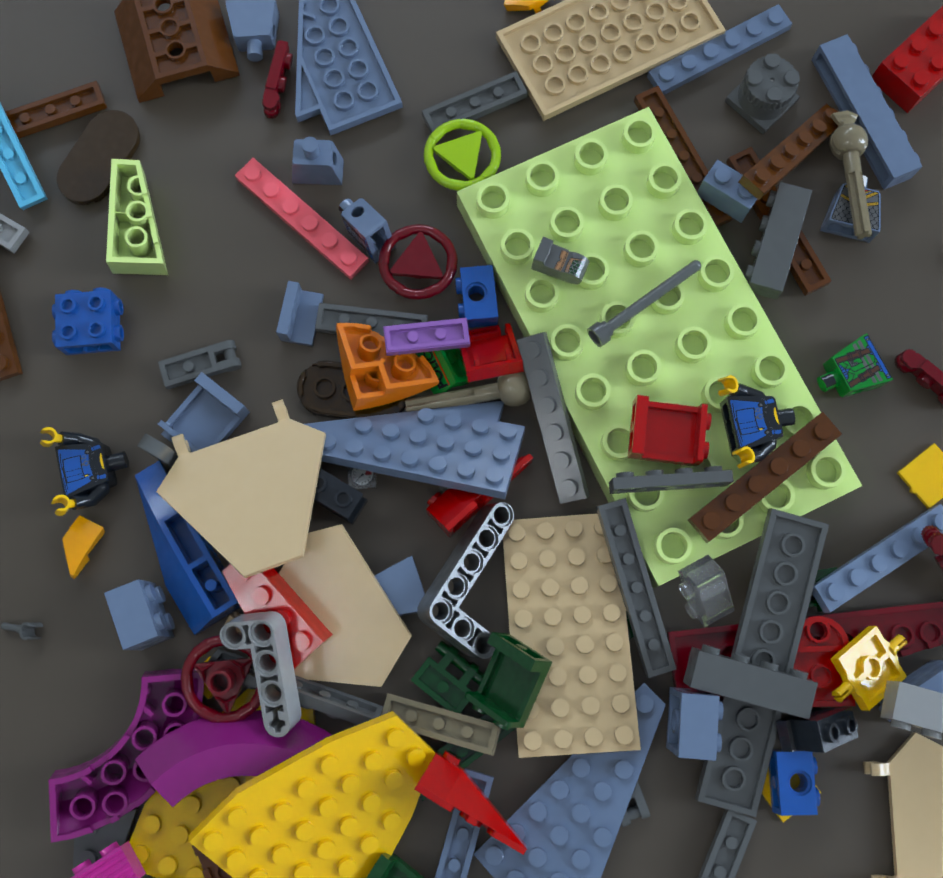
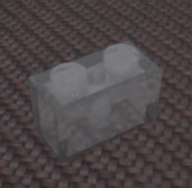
(706, 591)

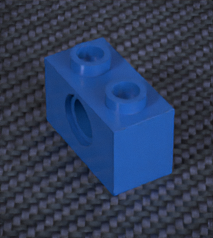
(477, 280)
(791, 801)

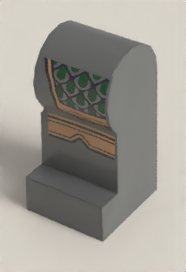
(559, 262)

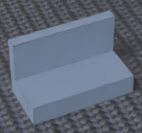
(298, 315)

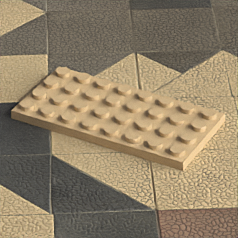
(599, 44)
(572, 613)

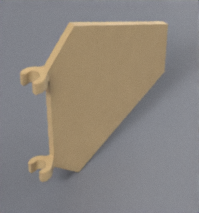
(250, 492)
(352, 607)
(915, 807)

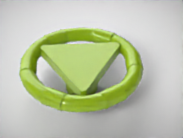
(461, 153)

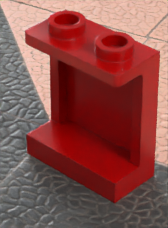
(668, 432)

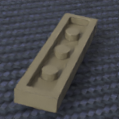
(445, 724)

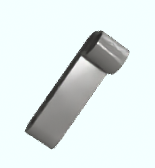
(278, 709)

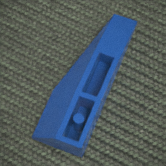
(185, 558)

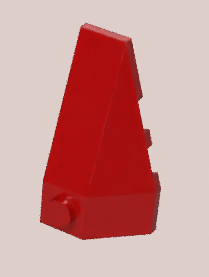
(456, 506)
(453, 788)

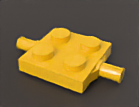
(867, 666)

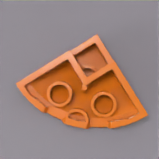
(373, 376)

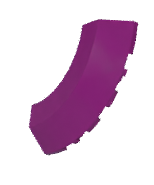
(215, 751)
(112, 782)

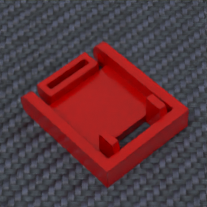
(491, 353)

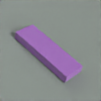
(426, 336)

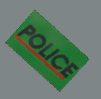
(448, 368)

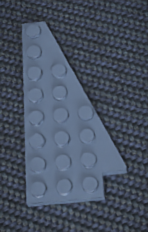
(340, 67)
(440, 446)
(576, 811)

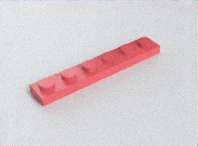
(302, 218)

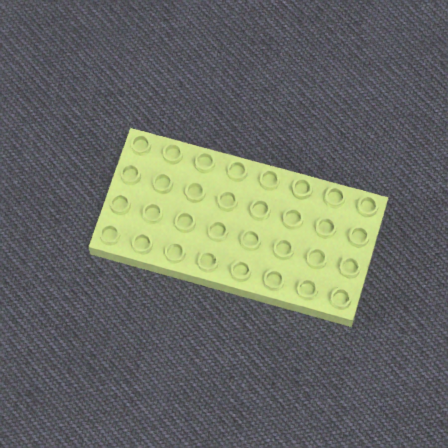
(639, 222)

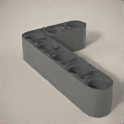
(463, 580)

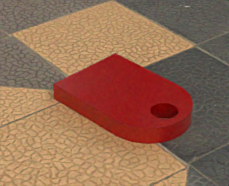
(815, 658)

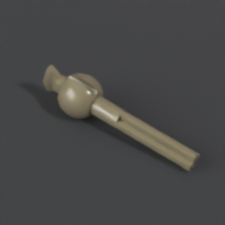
(847, 145)
(510, 388)

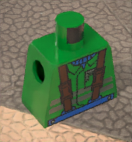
(855, 369)

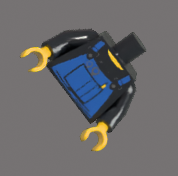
(751, 421)
(84, 469)

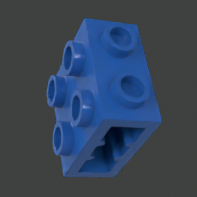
(87, 321)

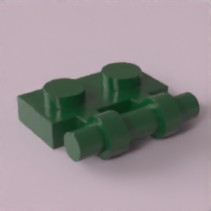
(444, 686)

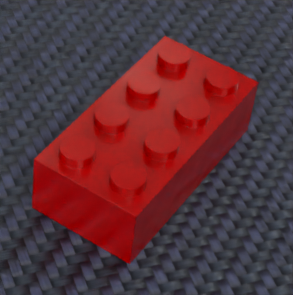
(914, 65)

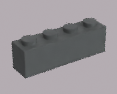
(778, 239)
(750, 682)

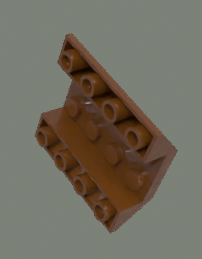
(153, 34)

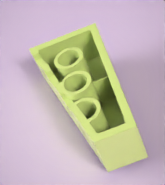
(132, 227)

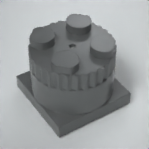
(765, 92)

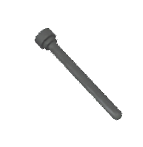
(601, 332)

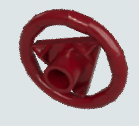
(417, 261)
(223, 680)

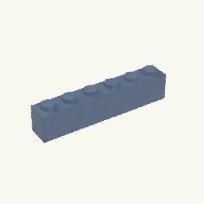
(856, 91)

